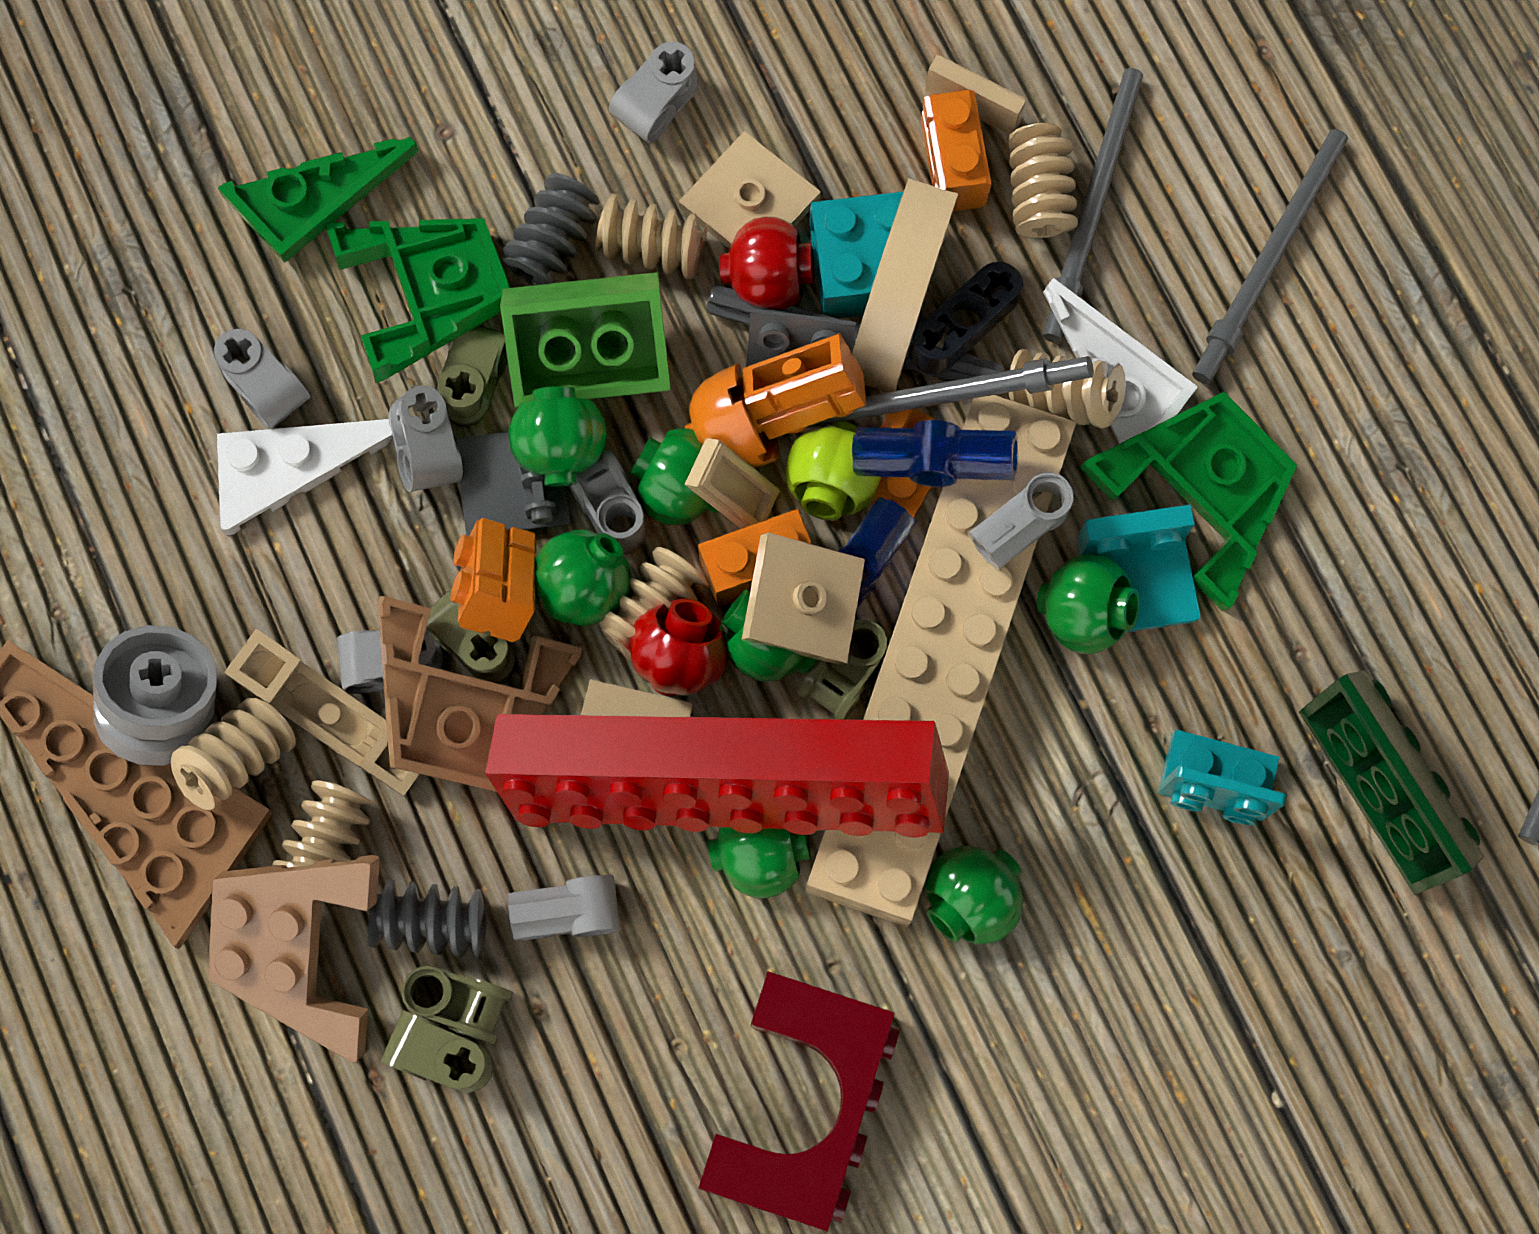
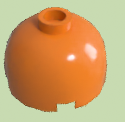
(722, 414)

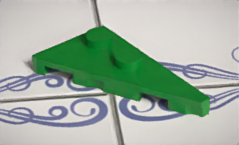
(299, 201)

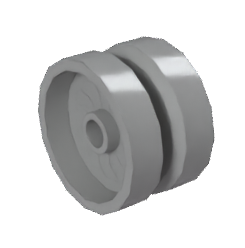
(153, 693)

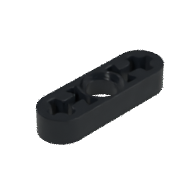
(963, 337)

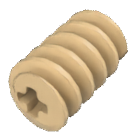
(1041, 181)
(650, 237)
(1082, 400)
(659, 586)
(231, 751)
(329, 826)

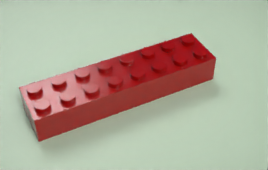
(721, 773)

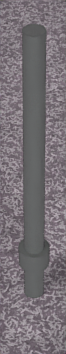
(1096, 194)
(1227, 331)
(1034, 376)

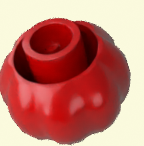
(768, 264)
(682, 655)

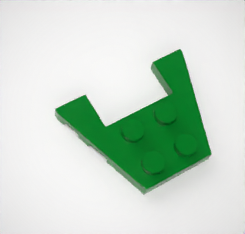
(446, 277)
(1220, 468)

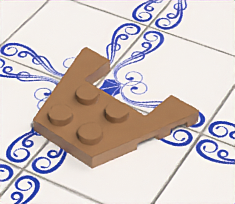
(446, 720)
(269, 944)

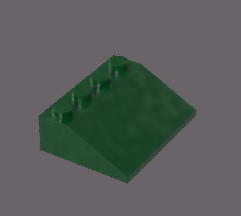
(1391, 782)

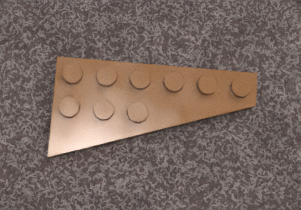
(130, 810)

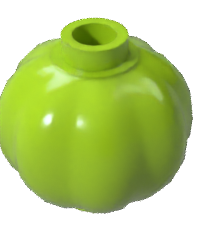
(823, 474)

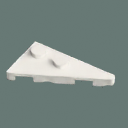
(1152, 386)
(273, 465)

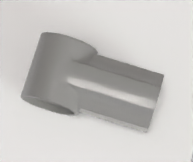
(1020, 522)
(579, 908)

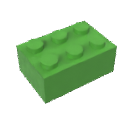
(586, 336)

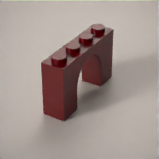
(852, 1041)

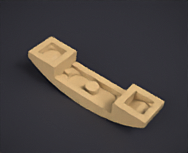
(902, 283)
(317, 707)

